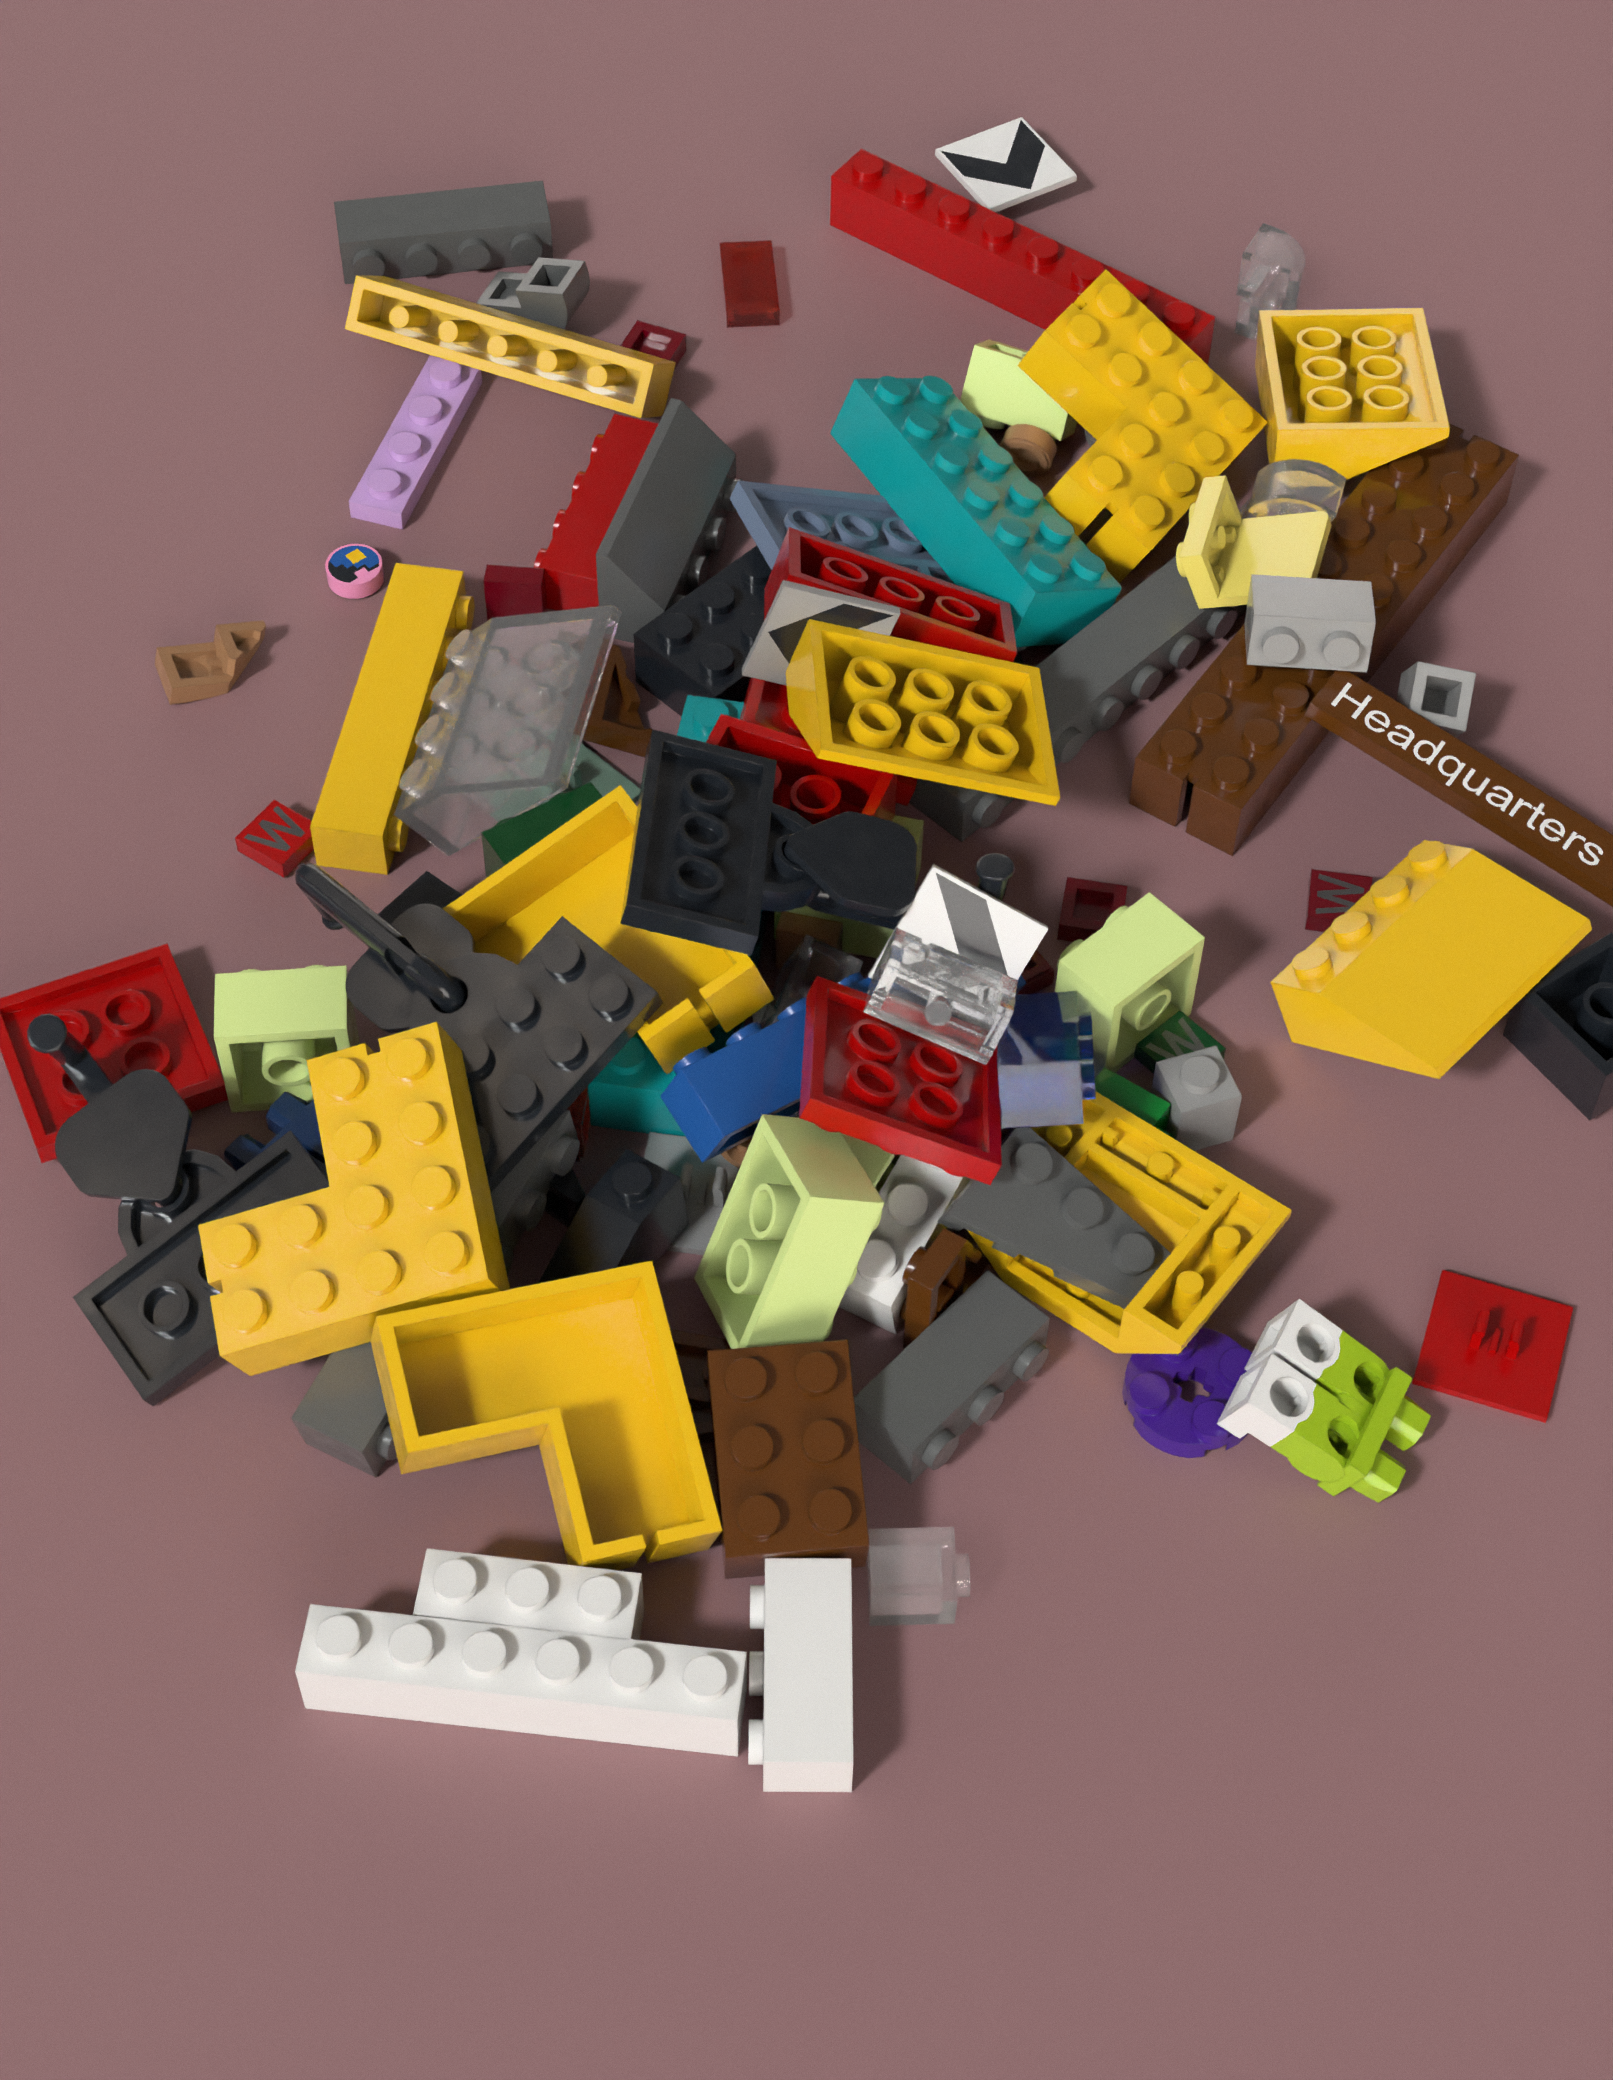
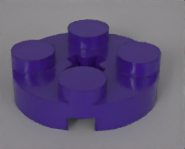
(1155, 1401)

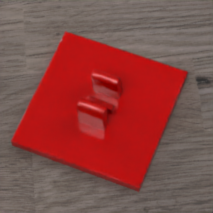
(1493, 1346)

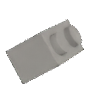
(1309, 623)

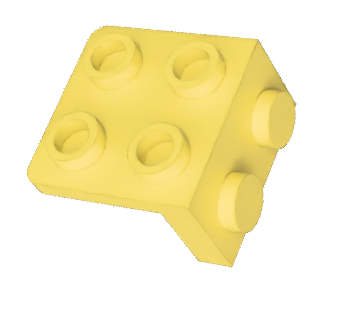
(1225, 549)

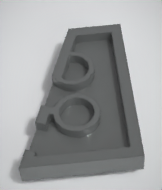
(1059, 1220)

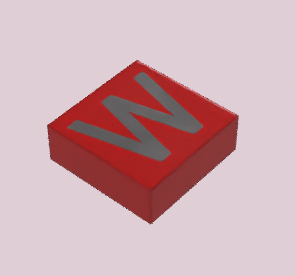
(277, 839)

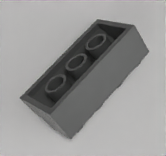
(667, 521)

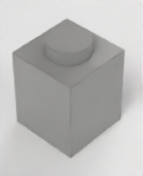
(1438, 695)
(1201, 1097)

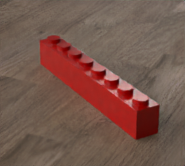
(984, 249)

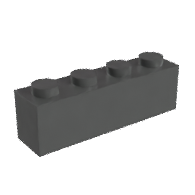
(444, 231)

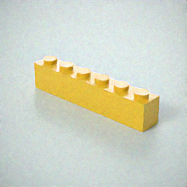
(510, 346)
(389, 705)

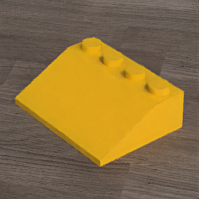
(1348, 386)
(922, 711)
(1425, 961)

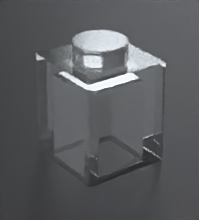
(915, 1576)

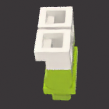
(1325, 1404)

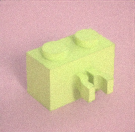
(1006, 395)

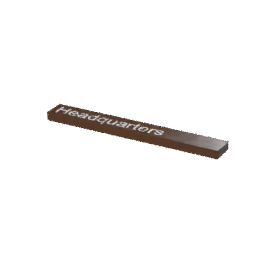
(1467, 781)

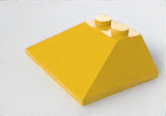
(1183, 1200)

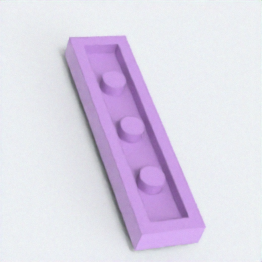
(415, 443)

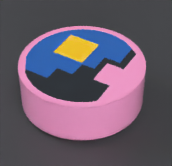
(354, 571)

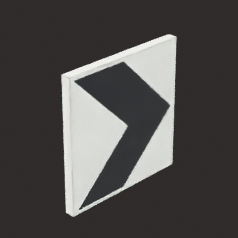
(1005, 165)
(970, 924)

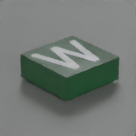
(1174, 1038)

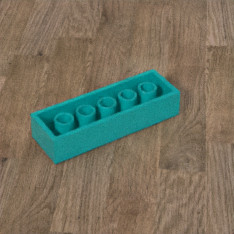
(973, 506)

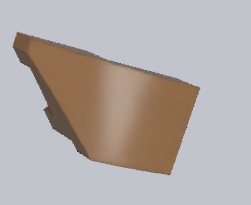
(208, 668)

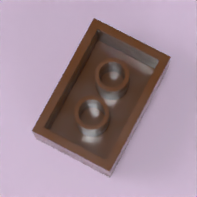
(786, 1455)

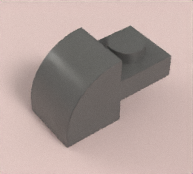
(544, 294)

